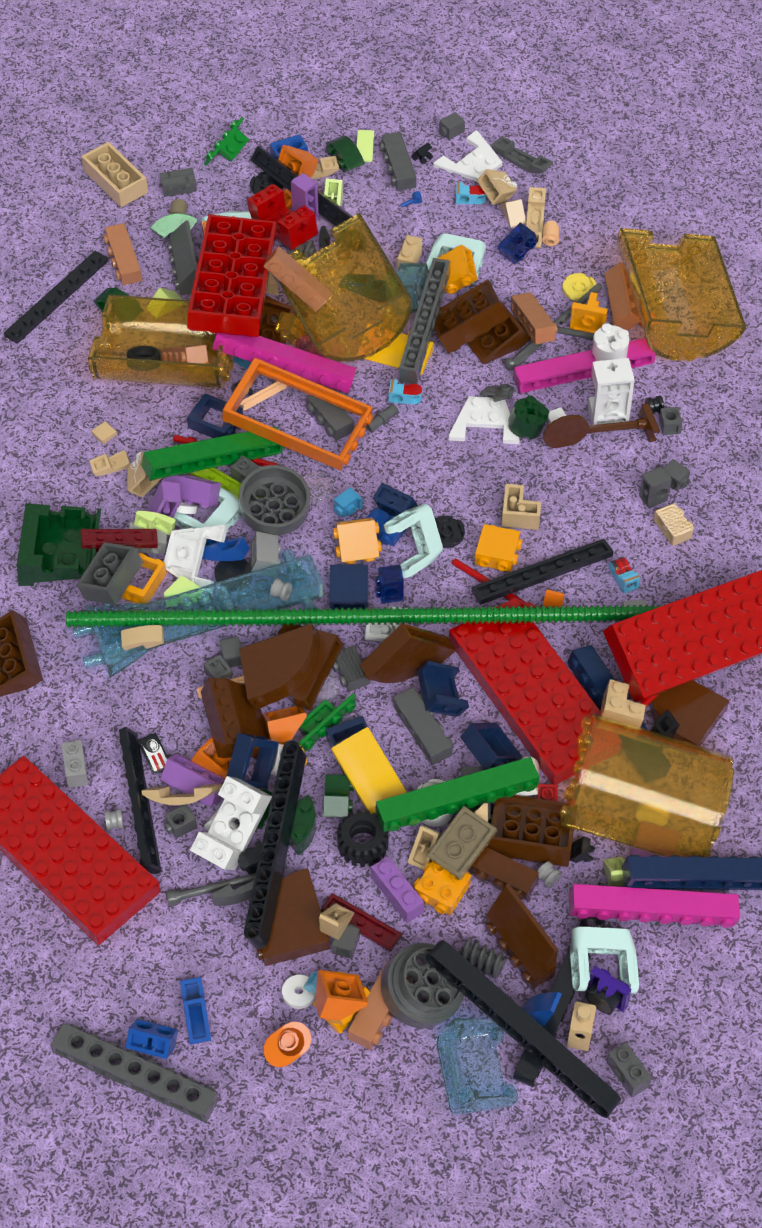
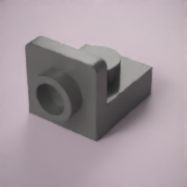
(307, 250)
(217, 668)

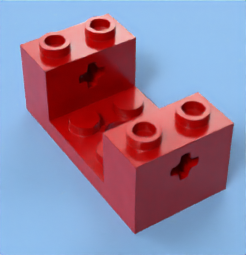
(291, 227)

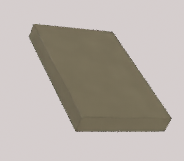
(462, 843)

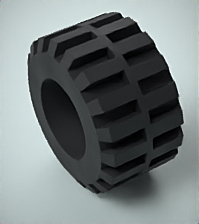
(360, 852)

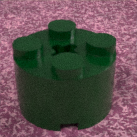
(528, 417)

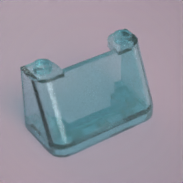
(473, 1067)

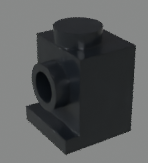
(249, 859)

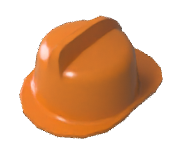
(287, 1044)

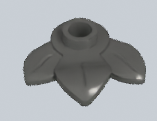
(498, 392)

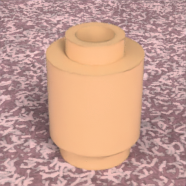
(550, 233)

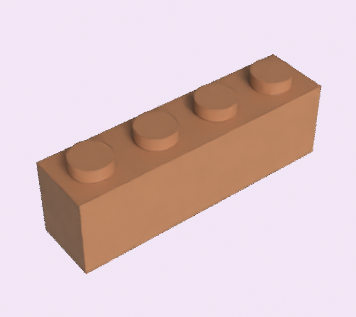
(123, 254)
(297, 279)
(621, 298)
(533, 318)
(185, 353)
(371, 1019)

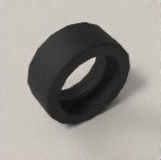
(144, 352)

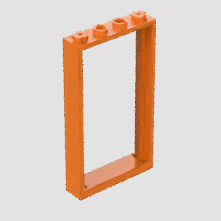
(260, 367)

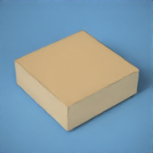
(104, 432)

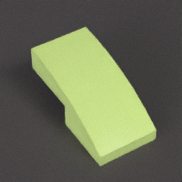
(365, 143)
(153, 520)

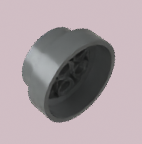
(265, 483)
(402, 996)

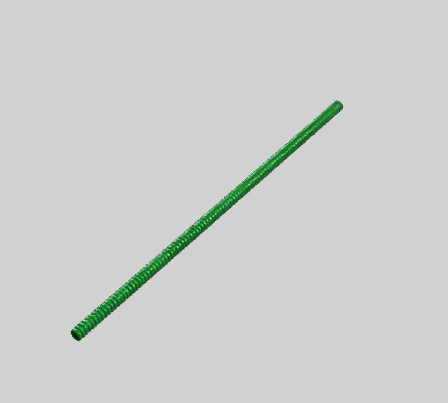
(353, 616)

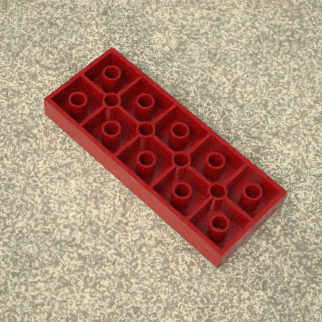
(231, 276)
(689, 637)
(528, 688)
(69, 854)

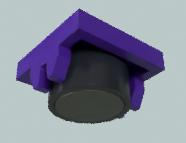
(607, 992)

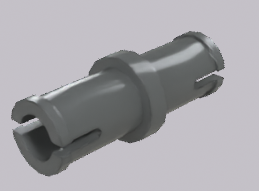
(382, 417)

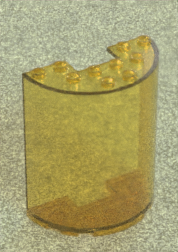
(681, 294)
(366, 297)
(158, 324)
(647, 789)

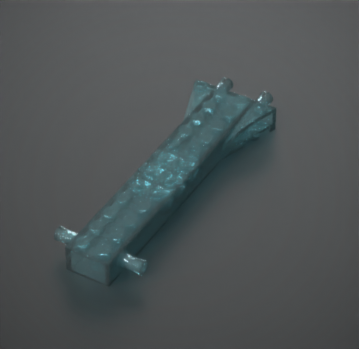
(236, 593)

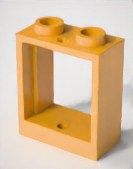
(144, 595)

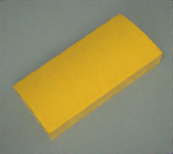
(393, 354)
(367, 769)

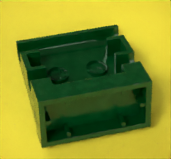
(52, 544)

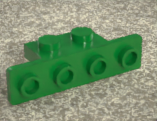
(231, 145)
(324, 717)

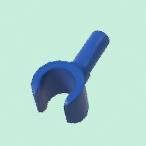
(416, 199)

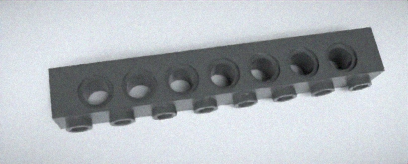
(424, 321)
(71, 1034)

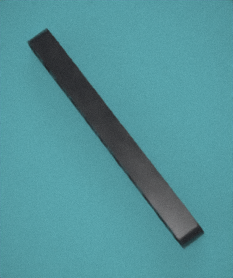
(275, 845)
(523, 1028)
(528, 1067)

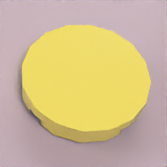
(573, 286)

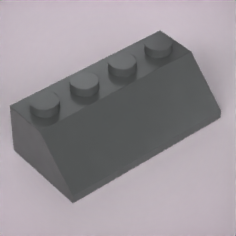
(183, 258)

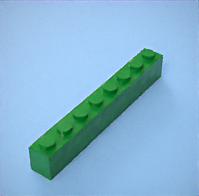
(206, 454)
(454, 794)

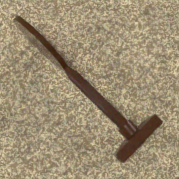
(573, 428)

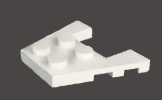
(474, 163)
(486, 414)
(186, 551)

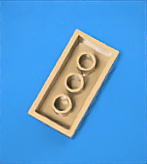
(114, 174)

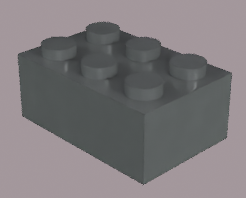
(109, 573)

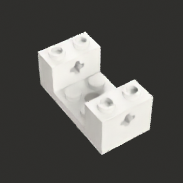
(613, 391)
(223, 843)

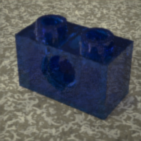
(519, 235)
(389, 584)

